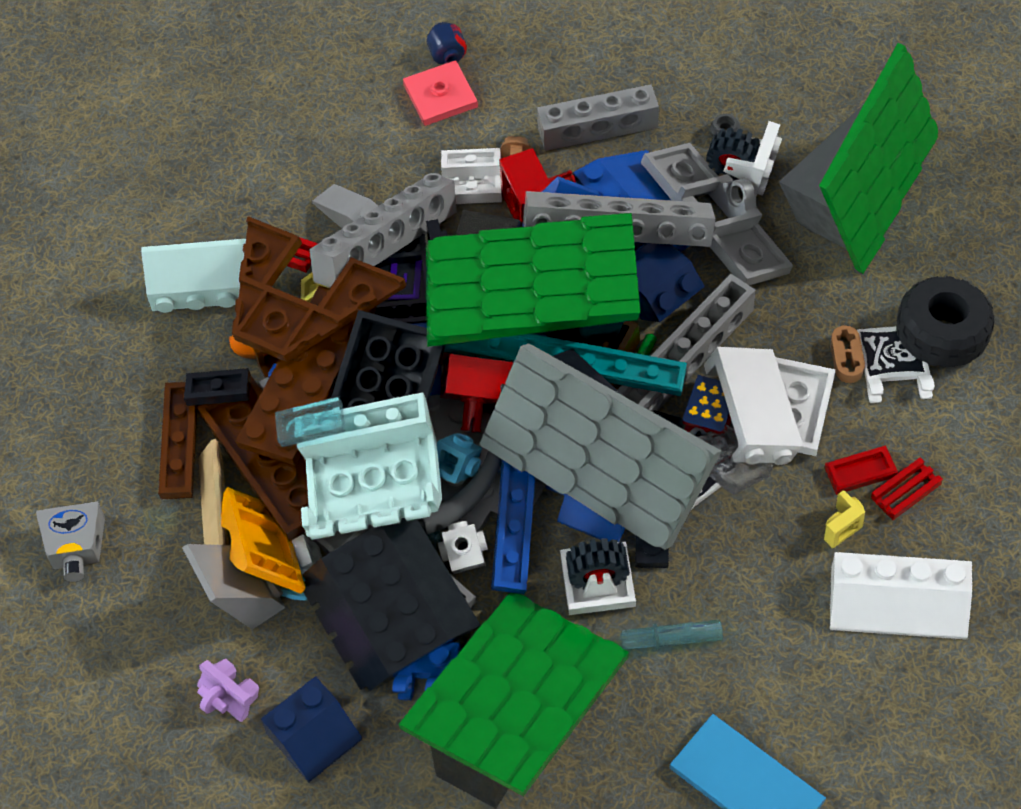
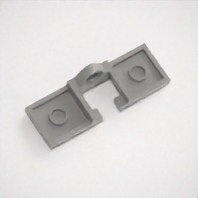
(735, 240)

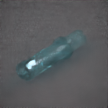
(671, 634)

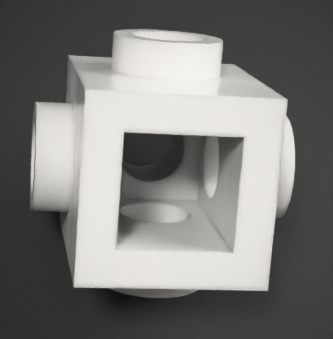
(463, 559)

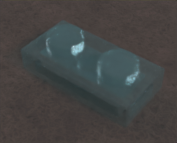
(310, 422)

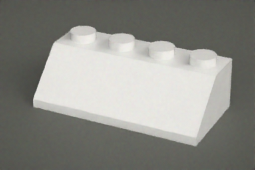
(900, 595)

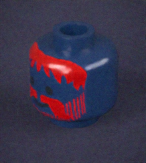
(446, 43)

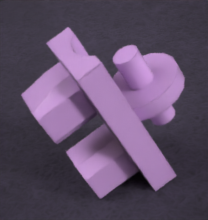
(222, 692)

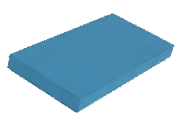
(739, 773)

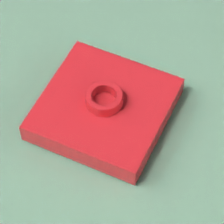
(440, 93)

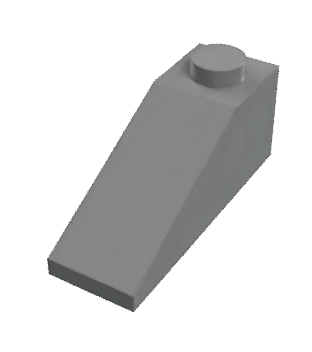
(343, 205)

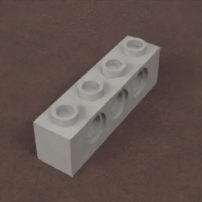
(598, 117)

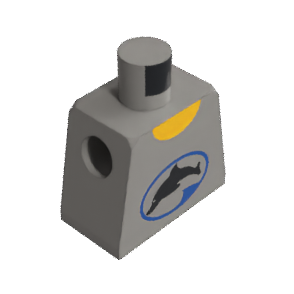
(72, 537)

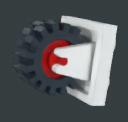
(745, 156)
(597, 577)

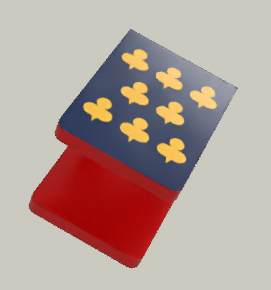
(706, 407)

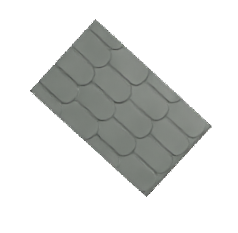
(597, 445)

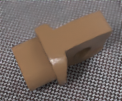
(514, 145)

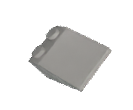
(232, 590)

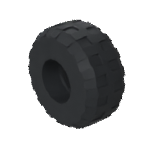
(950, 301)

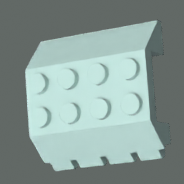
(374, 470)

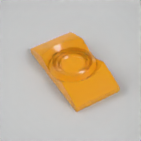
(258, 542)

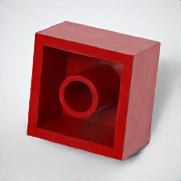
(521, 174)
(475, 383)

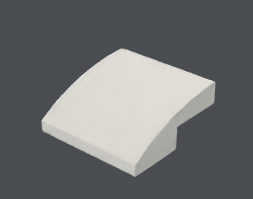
(474, 174)

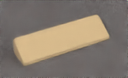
(212, 488)

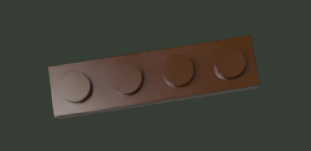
(177, 444)

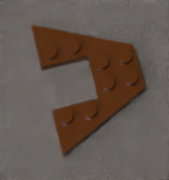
(289, 325)

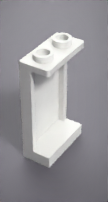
(756, 404)

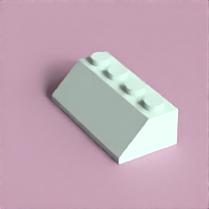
(193, 274)

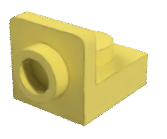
(846, 521)

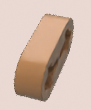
(854, 353)

